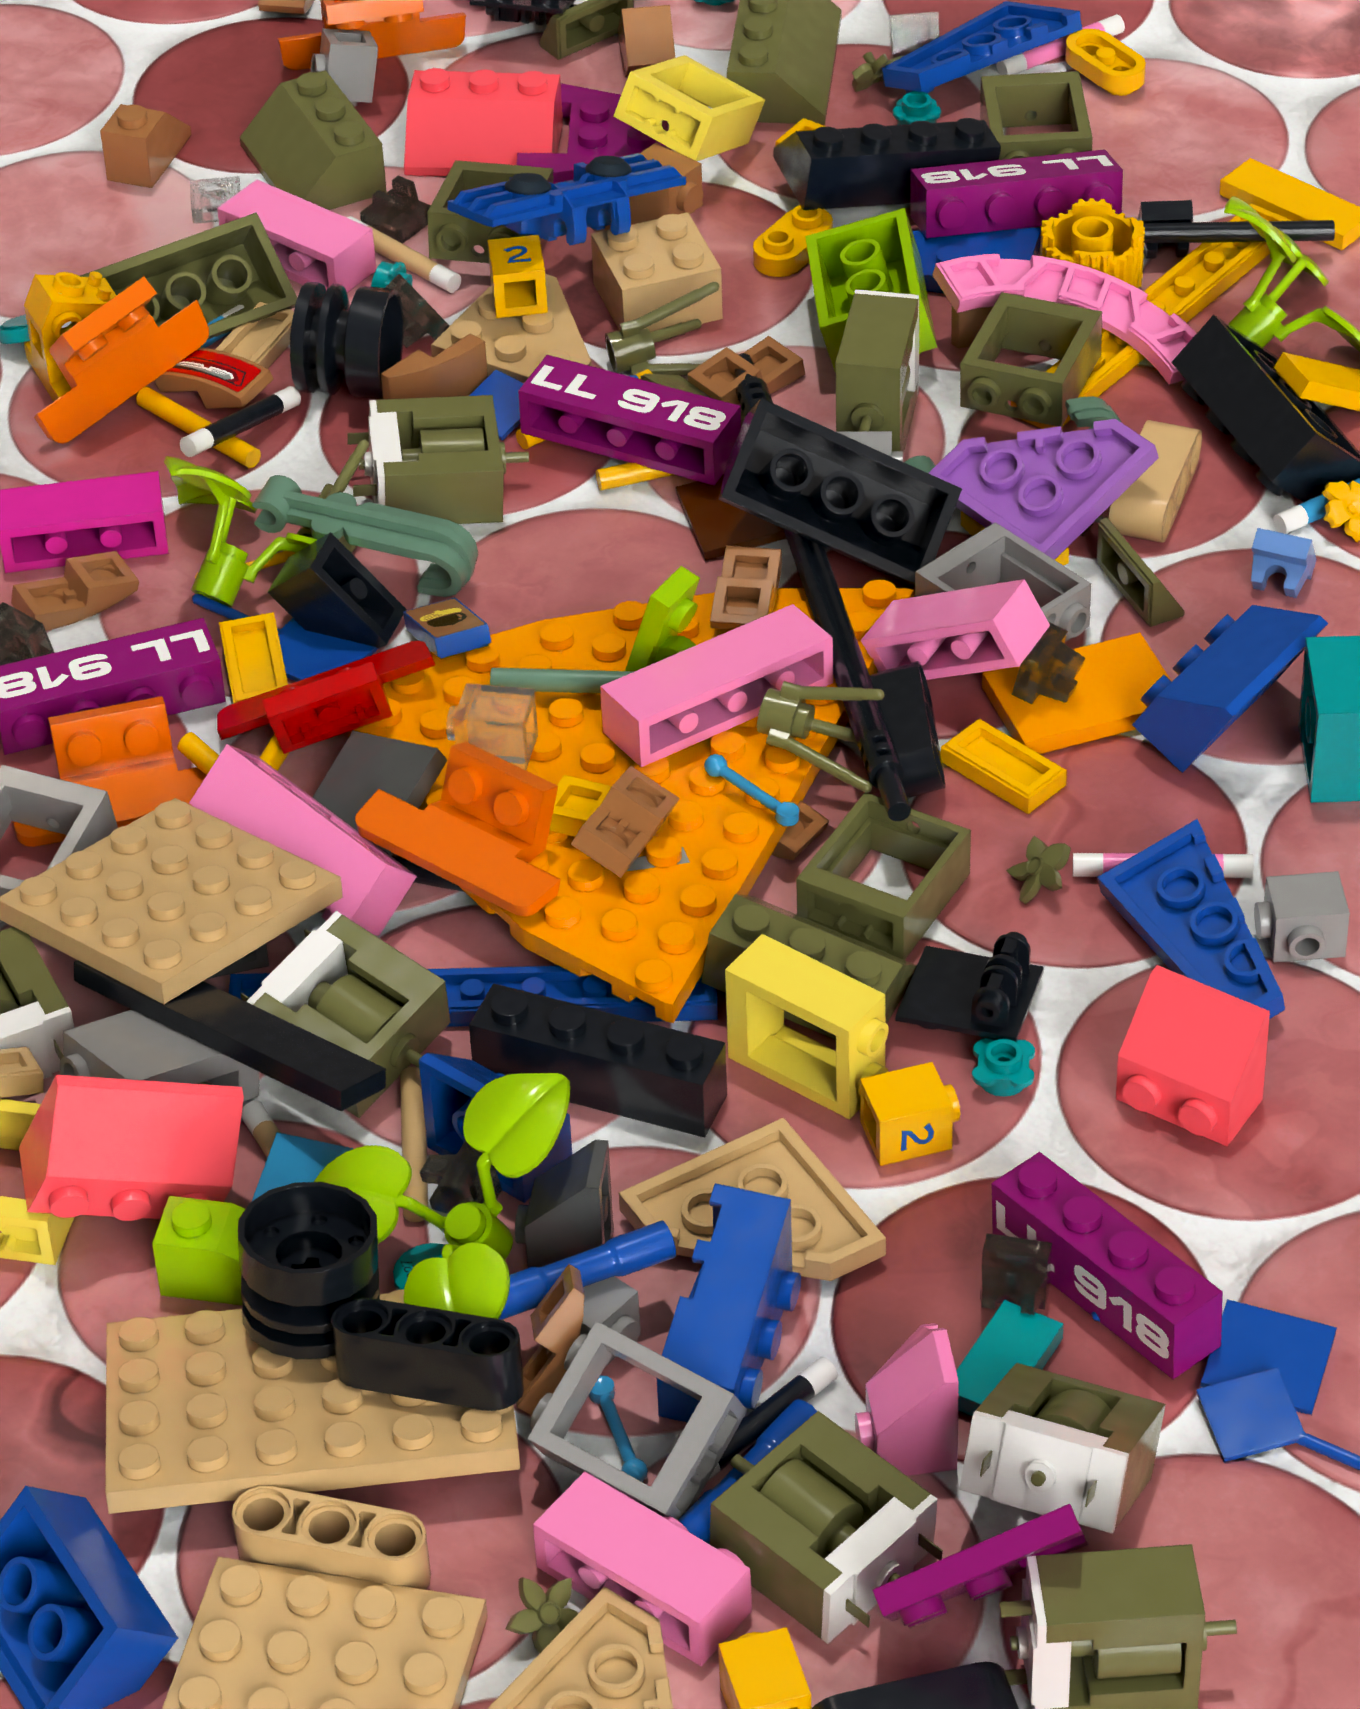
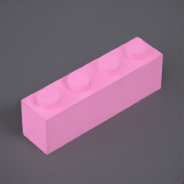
(713, 684)
(271, 807)

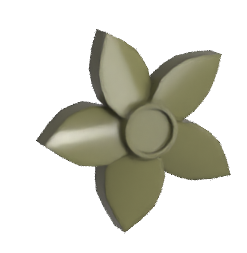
(871, 71)
(1040, 868)
(545, 1611)

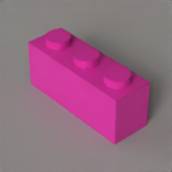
(81, 519)

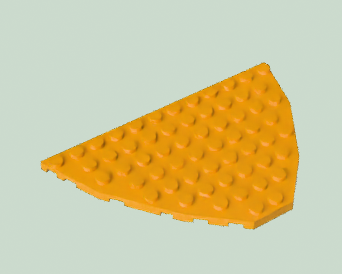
(652, 923)

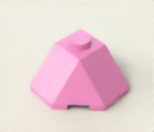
(914, 1406)

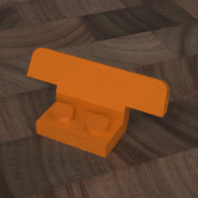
(392, 24)
(116, 356)
(121, 752)
(479, 832)

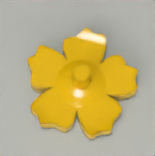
(1343, 507)

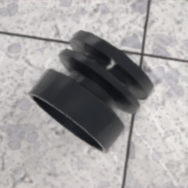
(345, 339)
(302, 1258)

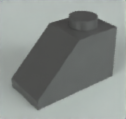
(568, 1207)

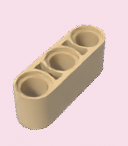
(1155, 497)
(331, 1536)

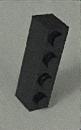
(607, 1058)

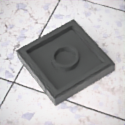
(377, 763)

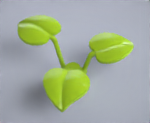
(1262, 315)
(224, 564)
(514, 1128)

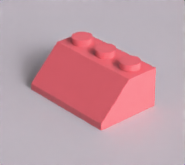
(479, 118)
(129, 1146)

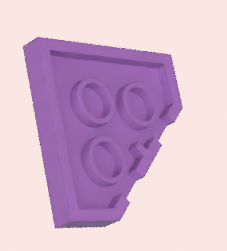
(1046, 480)

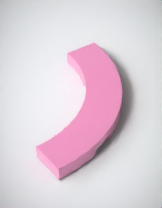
(1126, 312)

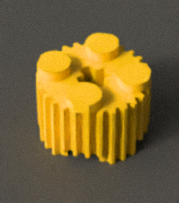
(1096, 239)

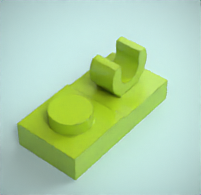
(665, 616)

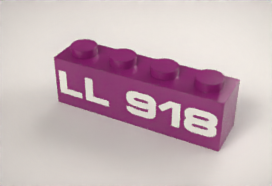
(1010, 191)
(629, 419)
(159, 662)
(1111, 1265)

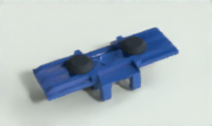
(545, 209)

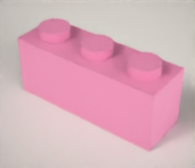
(307, 237)
(958, 630)
(647, 1559)

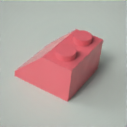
(1194, 1056)

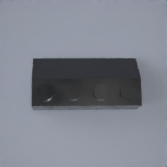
(875, 161)
(1271, 426)
(837, 492)

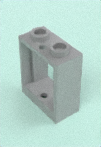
(1003, 557)
(56, 806)
(693, 1454)

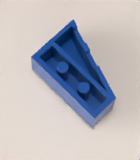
(735, 1301)

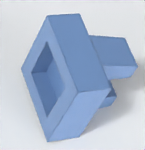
(1282, 554)

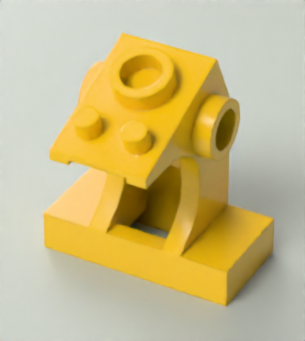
(48, 307)

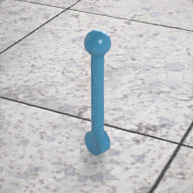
(785, 813)
(603, 1394)

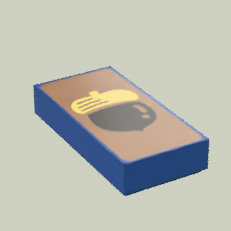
(447, 627)

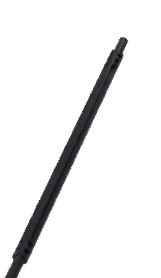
(849, 667)

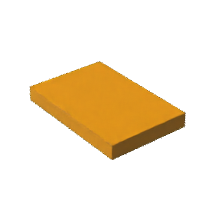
(1101, 706)

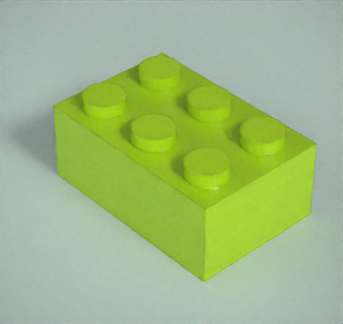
(870, 257)

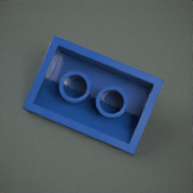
(1222, 680)
(72, 1608)

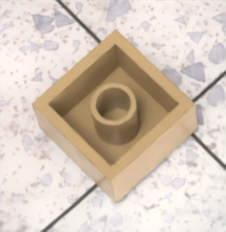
(654, 267)

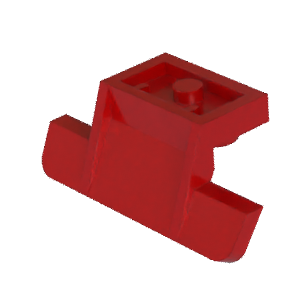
(327, 701)

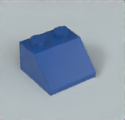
(447, 1091)

